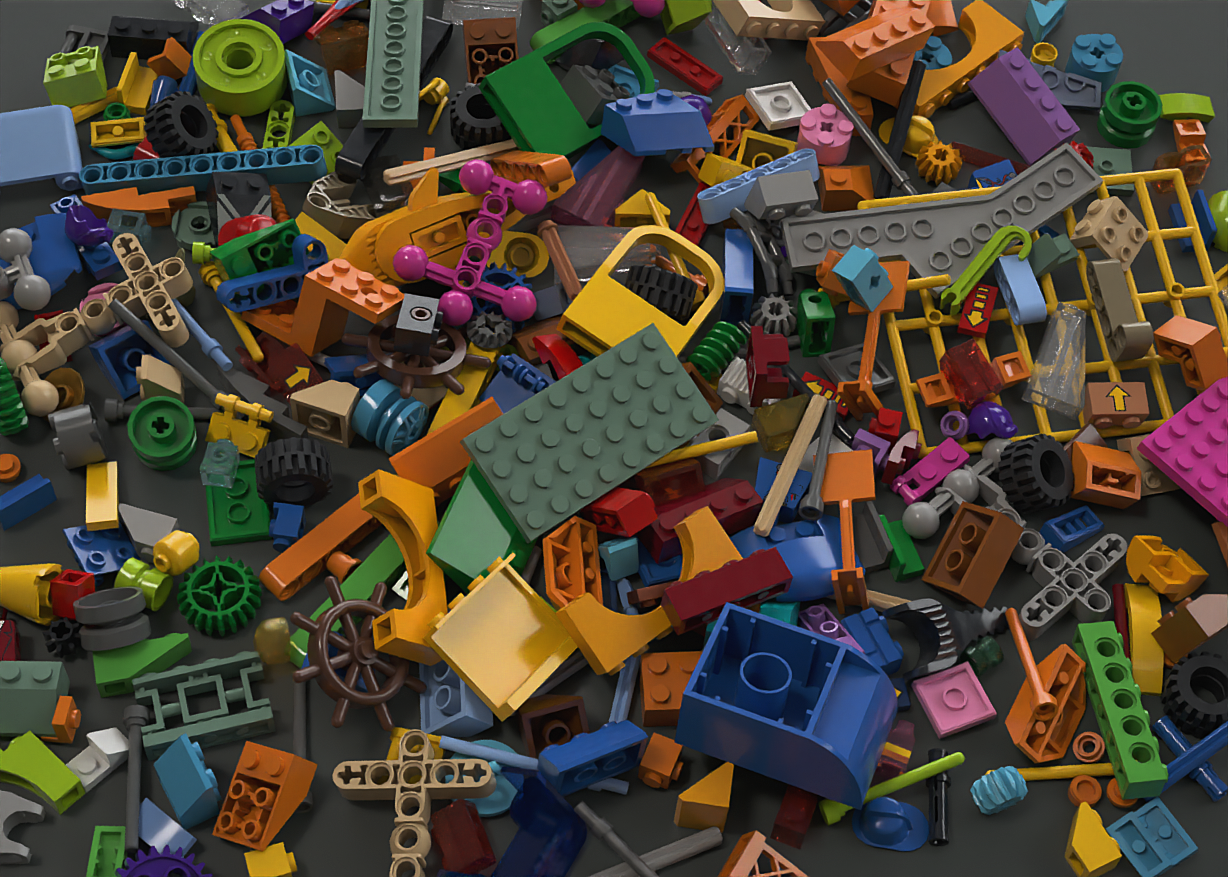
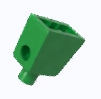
(816, 310)

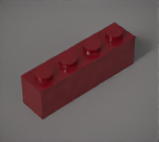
(736, 582)

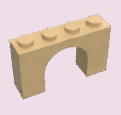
(785, 21)

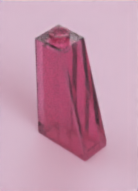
(599, 192)

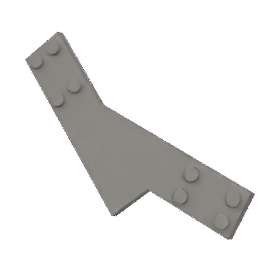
(944, 233)

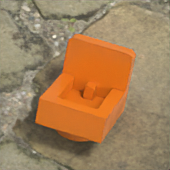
(65, 720)

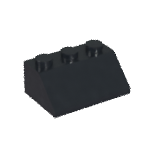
(148, 35)

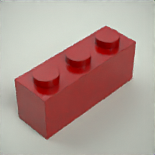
(621, 511)

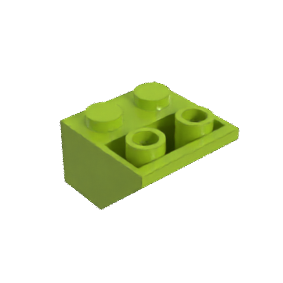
(684, 14)
(75, 77)

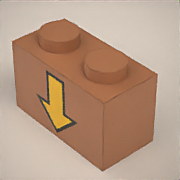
(1115, 404)

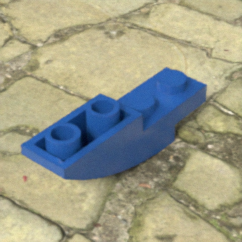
(97, 260)

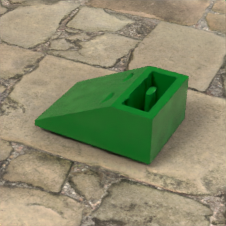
(257, 252)

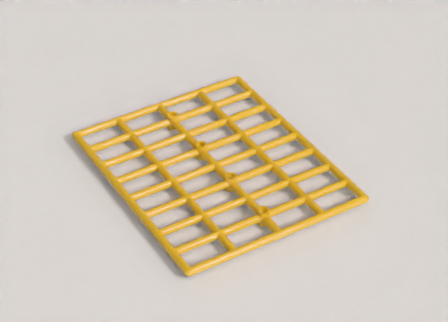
(1171, 298)

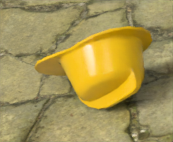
(919, 134)
(521, 251)

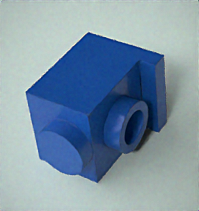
(287, 525)

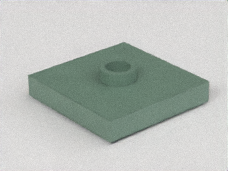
(1112, 162)

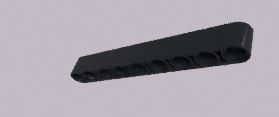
(367, 143)

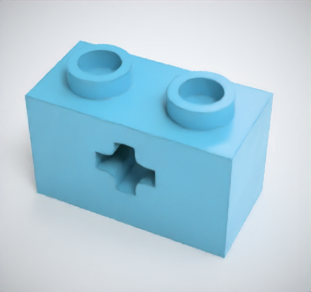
(863, 277)

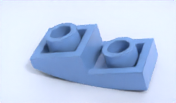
(160, 830)

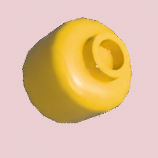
(176, 552)

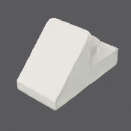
(103, 755)

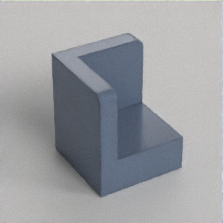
(551, 302)

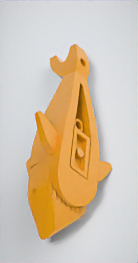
(427, 222)

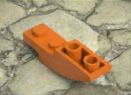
(156, 205)

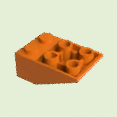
(263, 795)

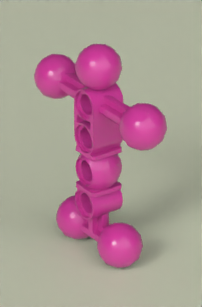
(457, 308)

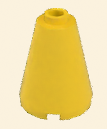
(28, 592)

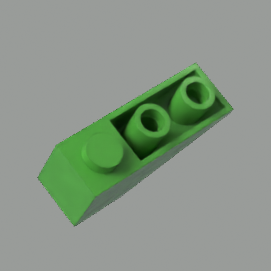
(121, 665)

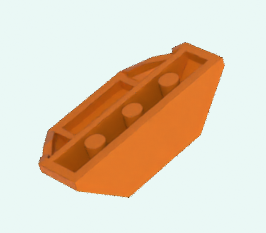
(572, 562)
(1063, 679)

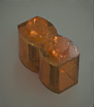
(1192, 162)

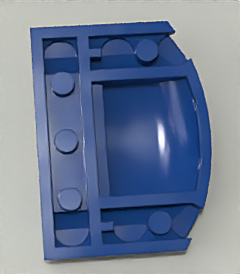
(52, 254)
(808, 551)

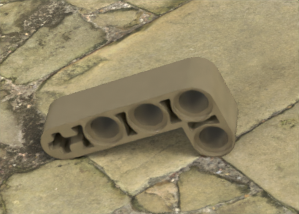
(1122, 332)

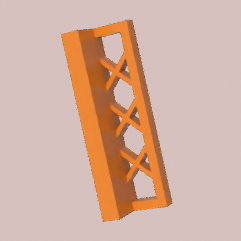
(720, 120)

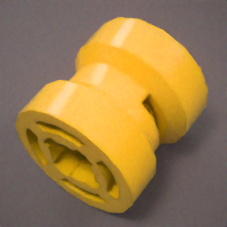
(1044, 54)

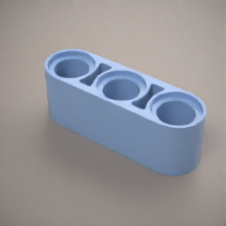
(1020, 290)

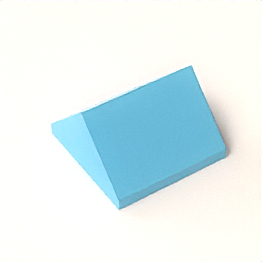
(308, 86)

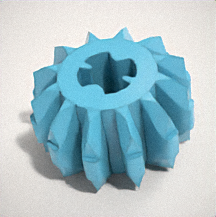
(998, 790)

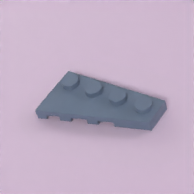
(1070, 89)

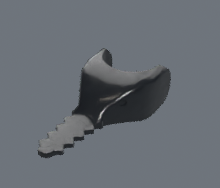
(943, 631)

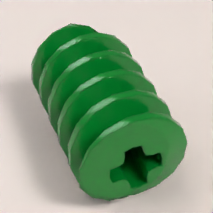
(717, 349)

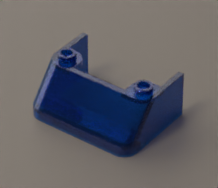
(547, 833)

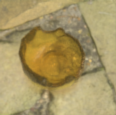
(273, 641)

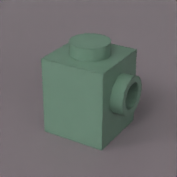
(556, 9)

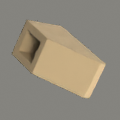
(159, 379)

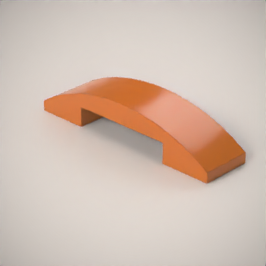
(939, 391)

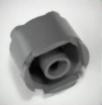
(78, 436)

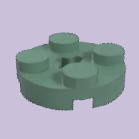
(187, 219)

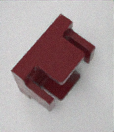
(761, 352)

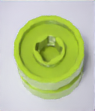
(155, 584)

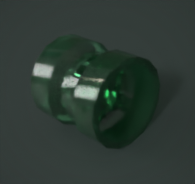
(984, 655)

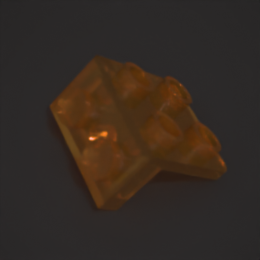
(344, 46)

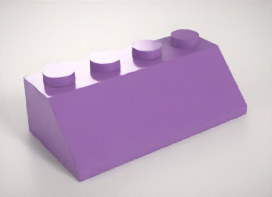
(1023, 106)

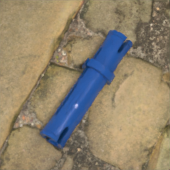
(1178, 745)

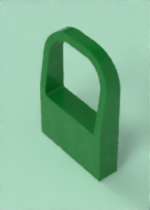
(536, 105)

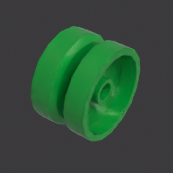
(1129, 114)
(162, 433)

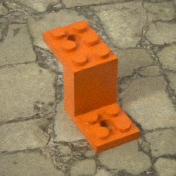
(325, 306)

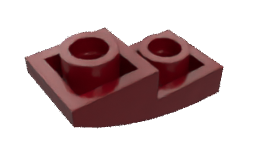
(901, 455)

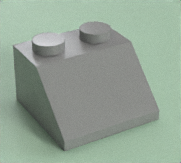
(782, 195)

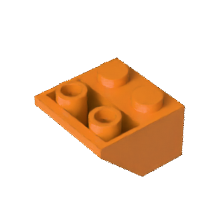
(1105, 476)

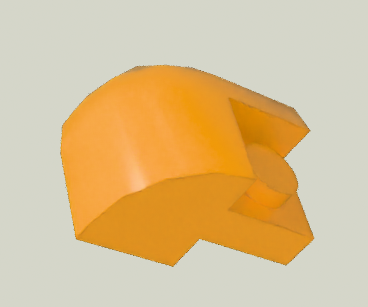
(1166, 570)

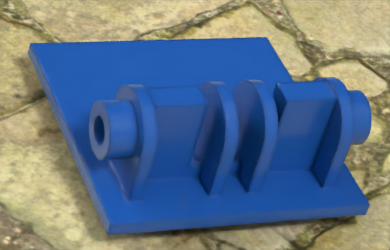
(515, 382)
(100, 550)

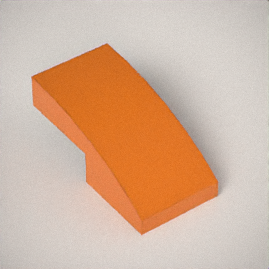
(1189, 133)

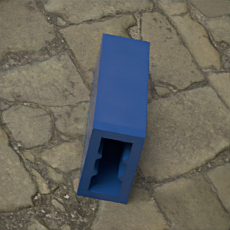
(738, 277)

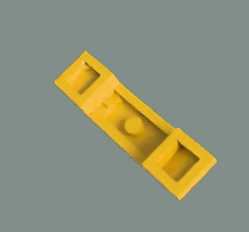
(1146, 653)

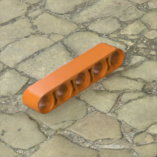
(537, 166)
(310, 554)

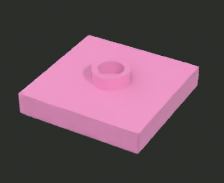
(953, 700)

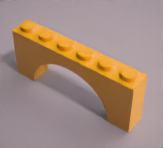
(987, 34)
(411, 518)
(612, 637)

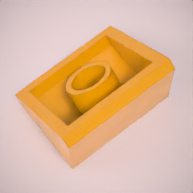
(706, 801)

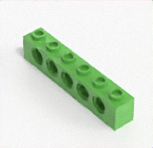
(1105, 662)

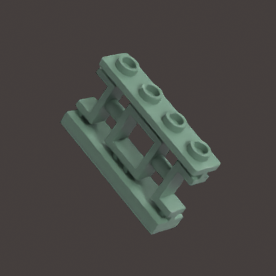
(209, 727)

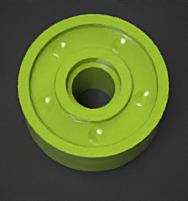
(240, 67)

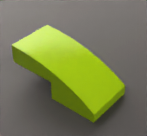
(1184, 105)

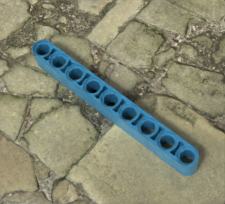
(280, 165)

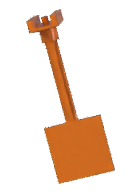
(859, 393)
(845, 481)

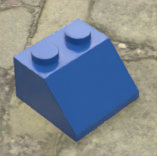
(120, 355)

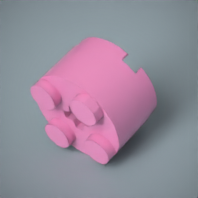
(827, 133)

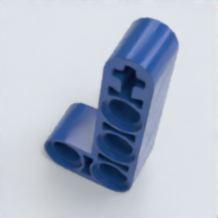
(274, 279)

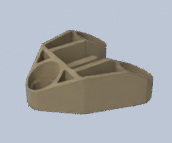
(329, 205)

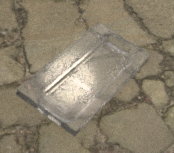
(459, 10)

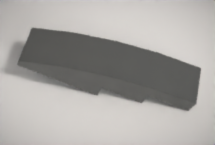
(255, 391)

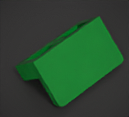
(905, 560)

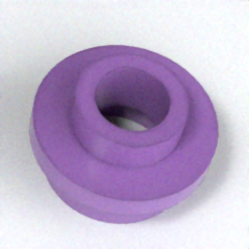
(947, 423)

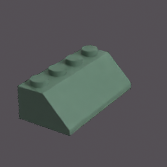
(30, 696)

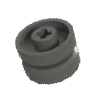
(112, 618)

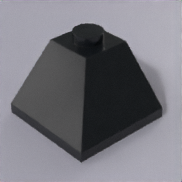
(591, 52)

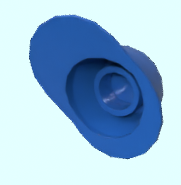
(890, 825)

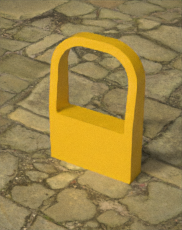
(611, 313)

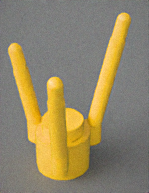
(433, 94)

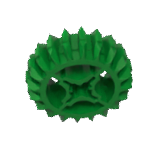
(12, 413)
(202, 590)

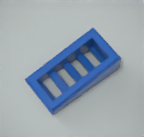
(1053, 533)

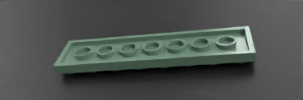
(393, 64)

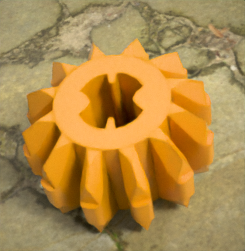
(938, 162)

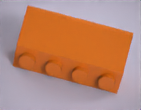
(876, 41)
(439, 457)

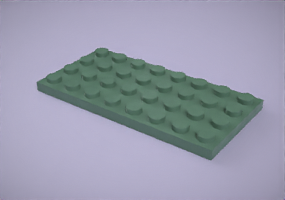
(589, 432)

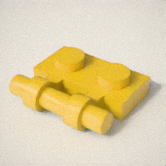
(245, 435)

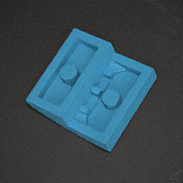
(1152, 839)

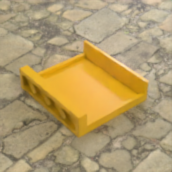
(501, 638)

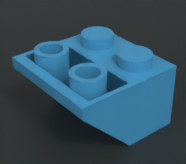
(188, 782)

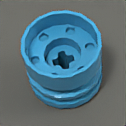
(389, 418)

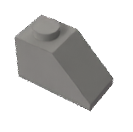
(348, 100)
(145, 528)

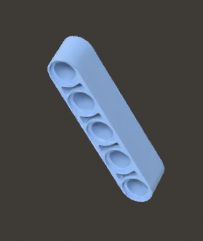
(720, 199)

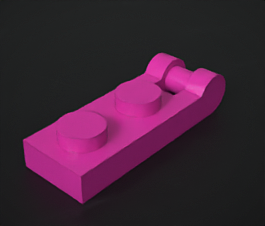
(930, 471)

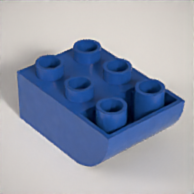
(788, 705)

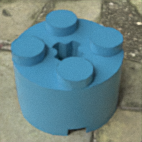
(1095, 58)

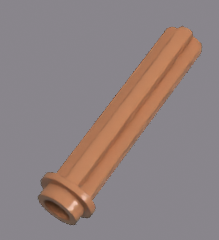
(548, 232)

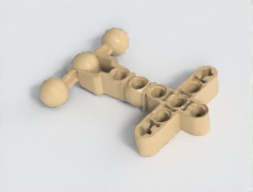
(144, 292)
(413, 795)

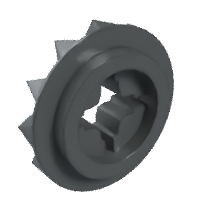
(483, 336)

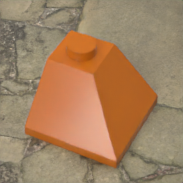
(844, 187)

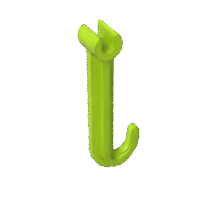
(982, 263)

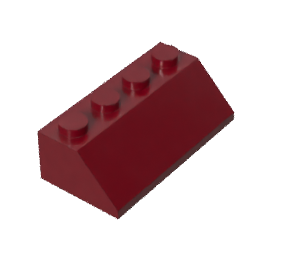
(729, 499)

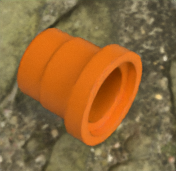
(342, 565)

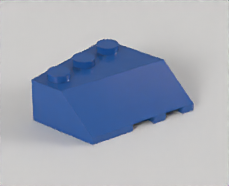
(655, 124)

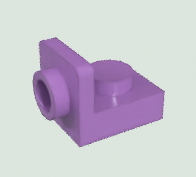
(864, 441)

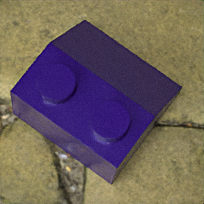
(285, 17)

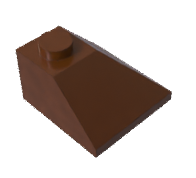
(550, 721)

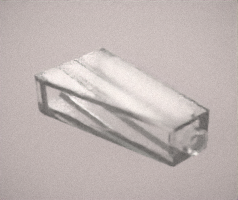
(592, 245)
(1059, 367)

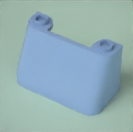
(40, 146)

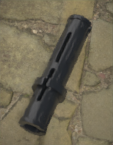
(938, 801)

